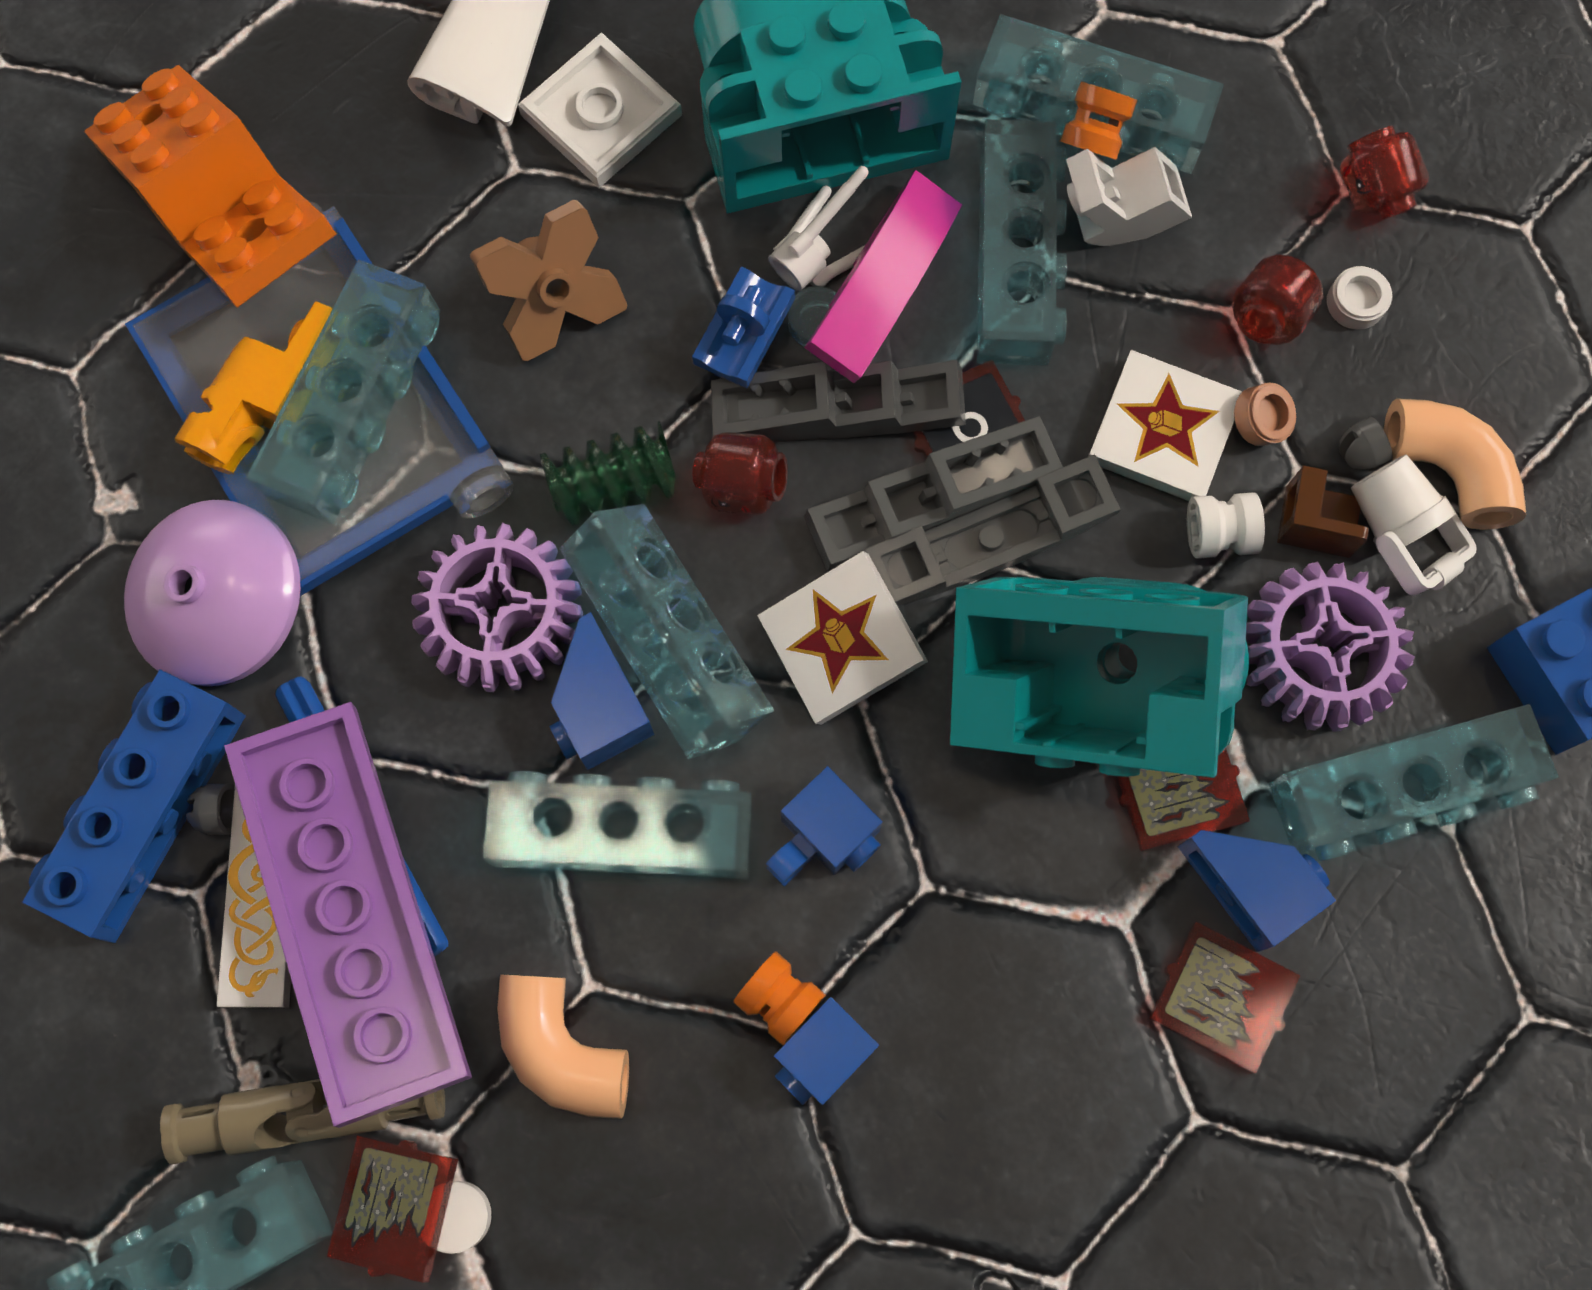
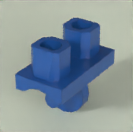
(743, 327)

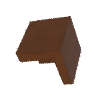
(1320, 517)

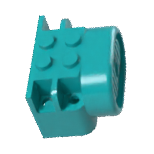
(817, 91)
(1047, 679)

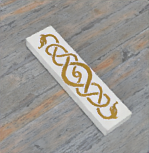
(252, 956)

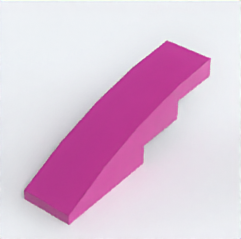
(884, 277)

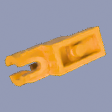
(248, 395)

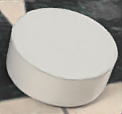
(1359, 297)
(465, 1218)

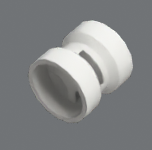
(1221, 525)

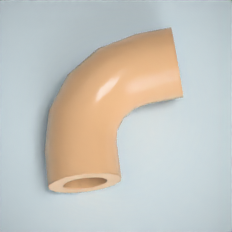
(1468, 451)
(549, 1059)

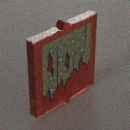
(1177, 806)
(1224, 997)
(392, 1208)

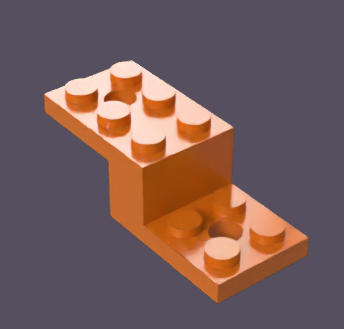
(209, 183)

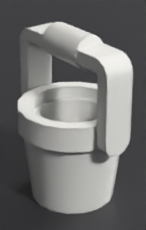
(1403, 508)

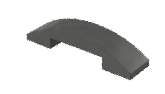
(997, 534)

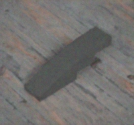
(823, 404)
(934, 491)

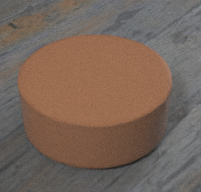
(1265, 414)

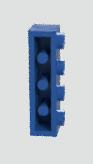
(133, 808)

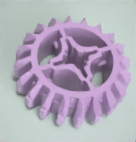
(449, 599)
(1323, 600)

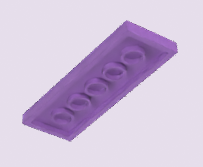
(346, 915)

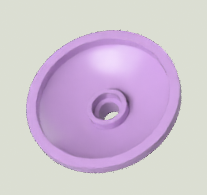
(238, 598)

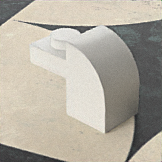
(1126, 200)

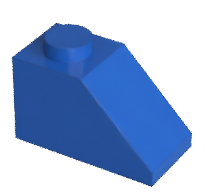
(595, 701)
(1259, 884)

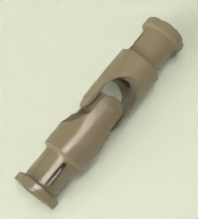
(252, 1120)

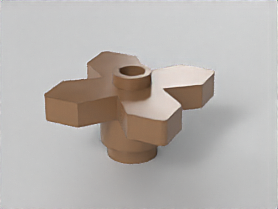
(549, 278)

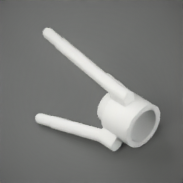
(802, 253)

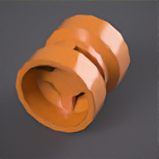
(1094, 134)
(779, 998)

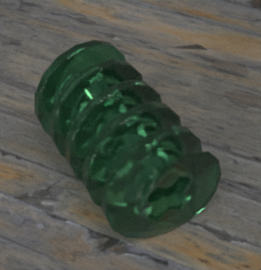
(610, 474)

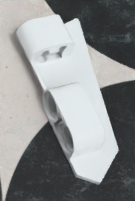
(479, 58)

